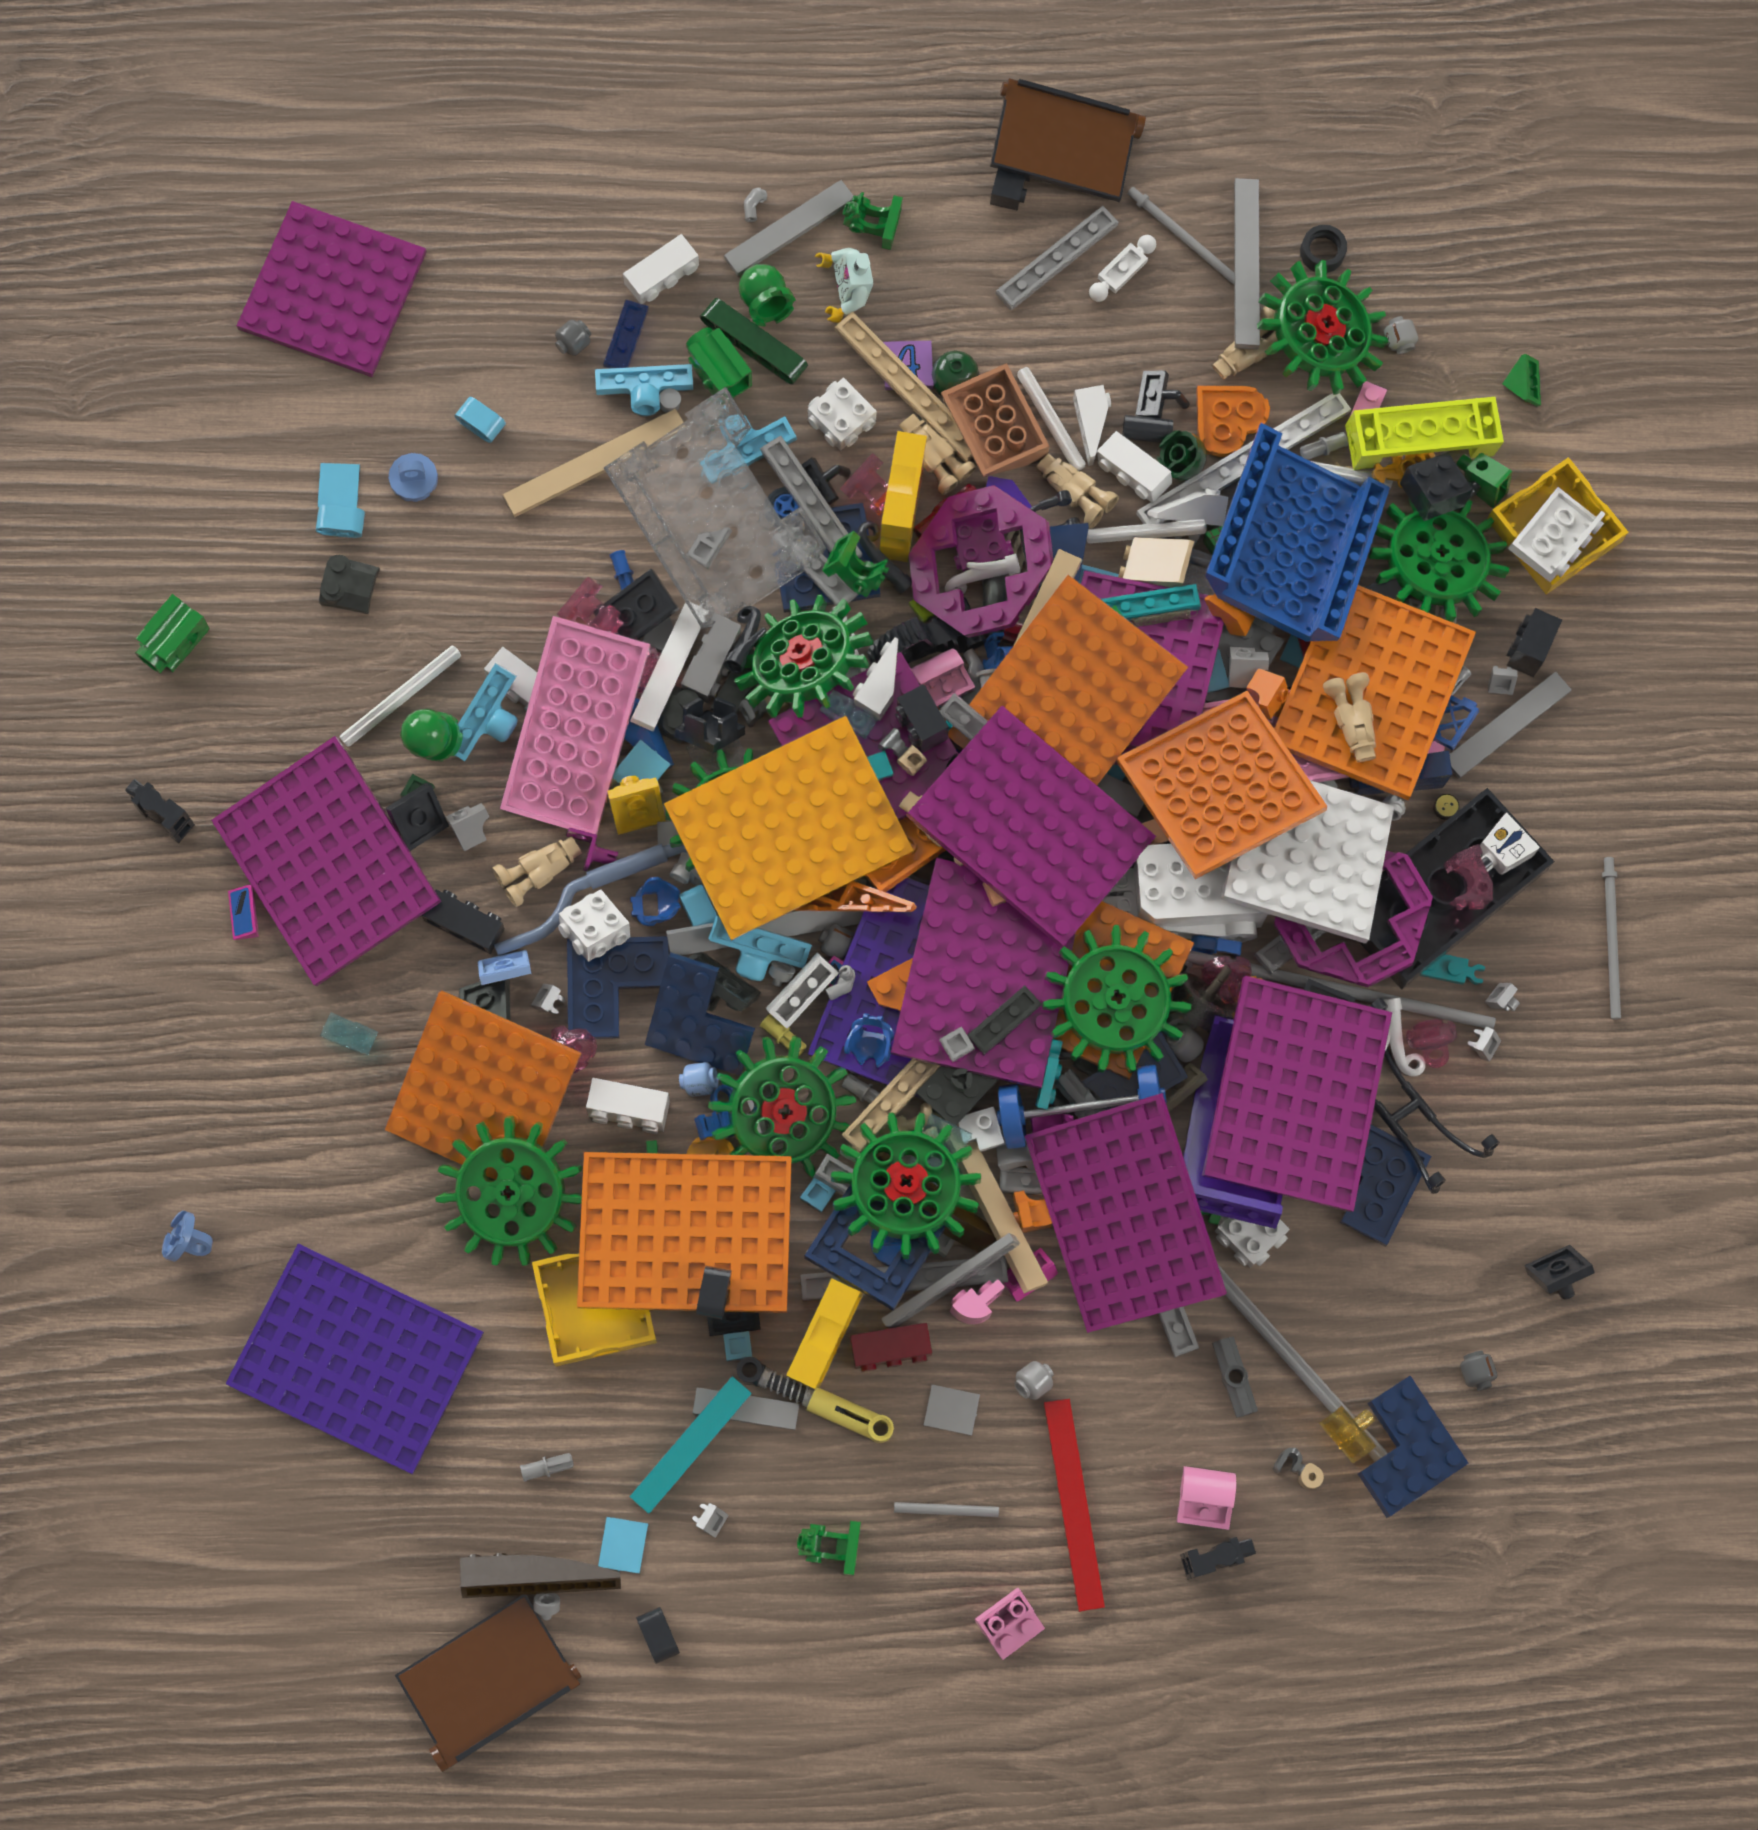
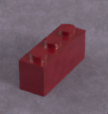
(891, 1347)

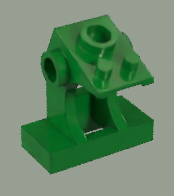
(888, 218)
(853, 570)
(846, 1548)

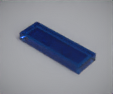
(626, 335)

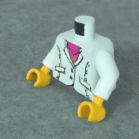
(852, 279)

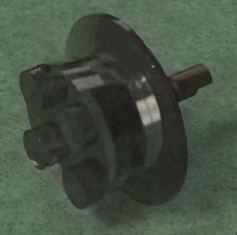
(1205, 1000)

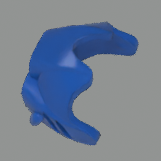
(667, 901)
(870, 1044)

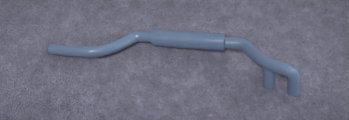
(594, 878)

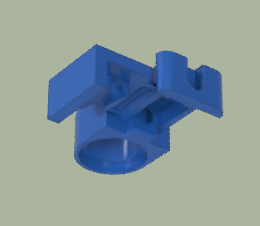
(994, 652)
(1210, 945)
(715, 1121)

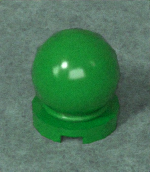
(765, 294)
(431, 735)

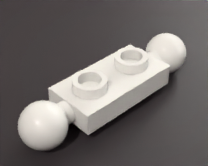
(1122, 268)

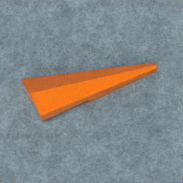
(1236, 620)
(859, 898)

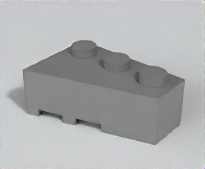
(708, 665)

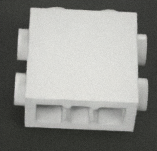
(841, 414)
(594, 925)
(1249, 1239)

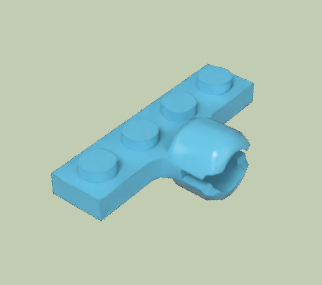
(644, 384)
(755, 439)
(486, 713)
(760, 948)

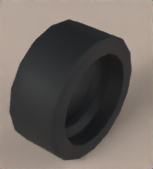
(1330, 233)

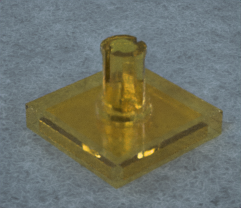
(1349, 1432)

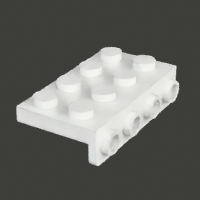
(1556, 535)

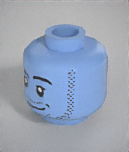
(698, 1079)

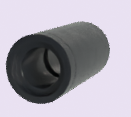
(1146, 428)

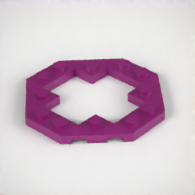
(942, 535)
(1406, 926)

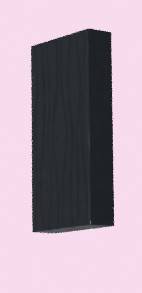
(1444, 923)

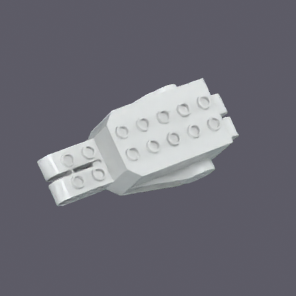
(1169, 897)

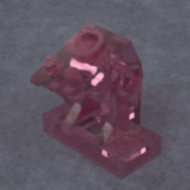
(865, 480)
(585, 602)
(1478, 880)

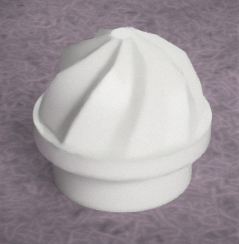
(1399, 806)

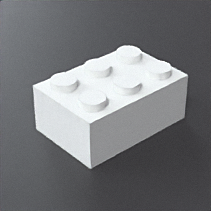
(628, 1105)

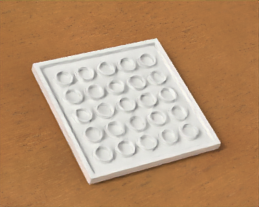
(1321, 870)

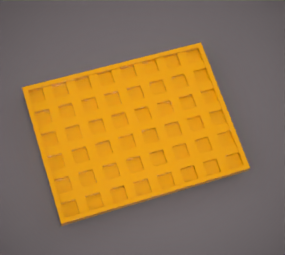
(788, 828)

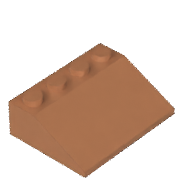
(996, 422)

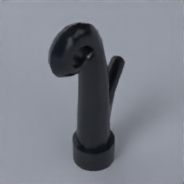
(898, 578)
(737, 659)

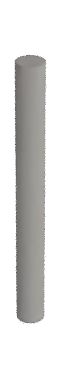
(946, 1509)

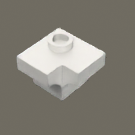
(984, 1128)

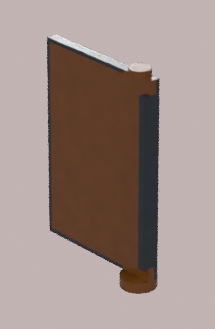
(1065, 138)
(487, 1681)

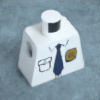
(1507, 846)

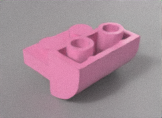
(944, 676)
(973, 1307)
(1206, 1497)
(1009, 1623)

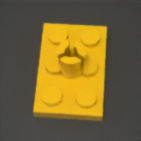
(636, 804)

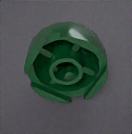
(953, 369)
(1182, 454)

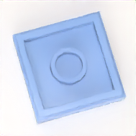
(504, 967)

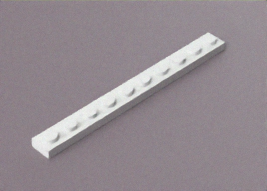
(1231, 467)

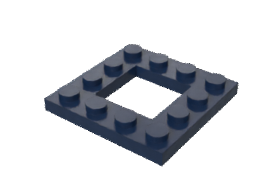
(883, 1287)

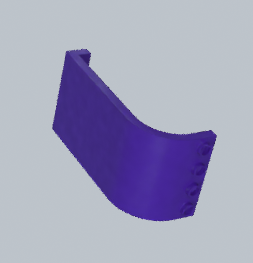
(1213, 1194)

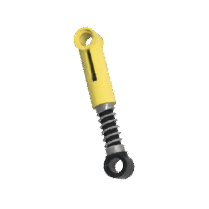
(817, 1401)

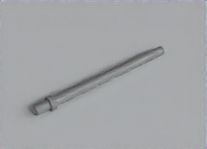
(1143, 201)
(1612, 940)

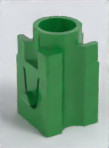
(718, 362)
(170, 635)

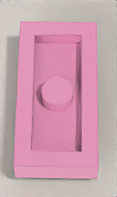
(1369, 397)

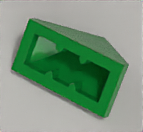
(1525, 379)

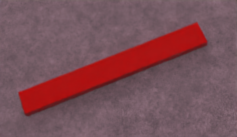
(1074, 1505)

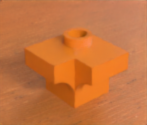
(1268, 692)
(1030, 1213)

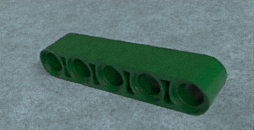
(754, 341)

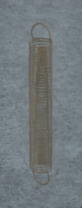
(1163, 616)

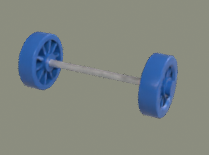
(1013, 1116)

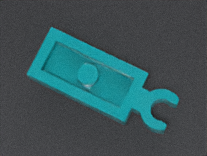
(1454, 970)
(1053, 1070)

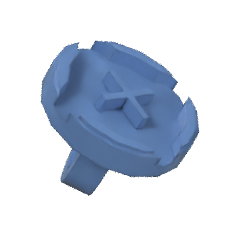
(413, 477)
(184, 1238)

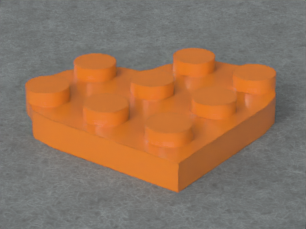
(1227, 416)

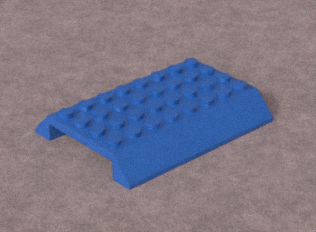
(1294, 541)

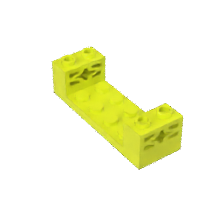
(1424, 429)

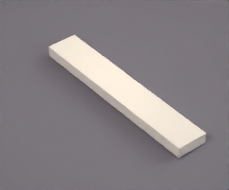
(667, 670)

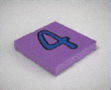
(916, 356)

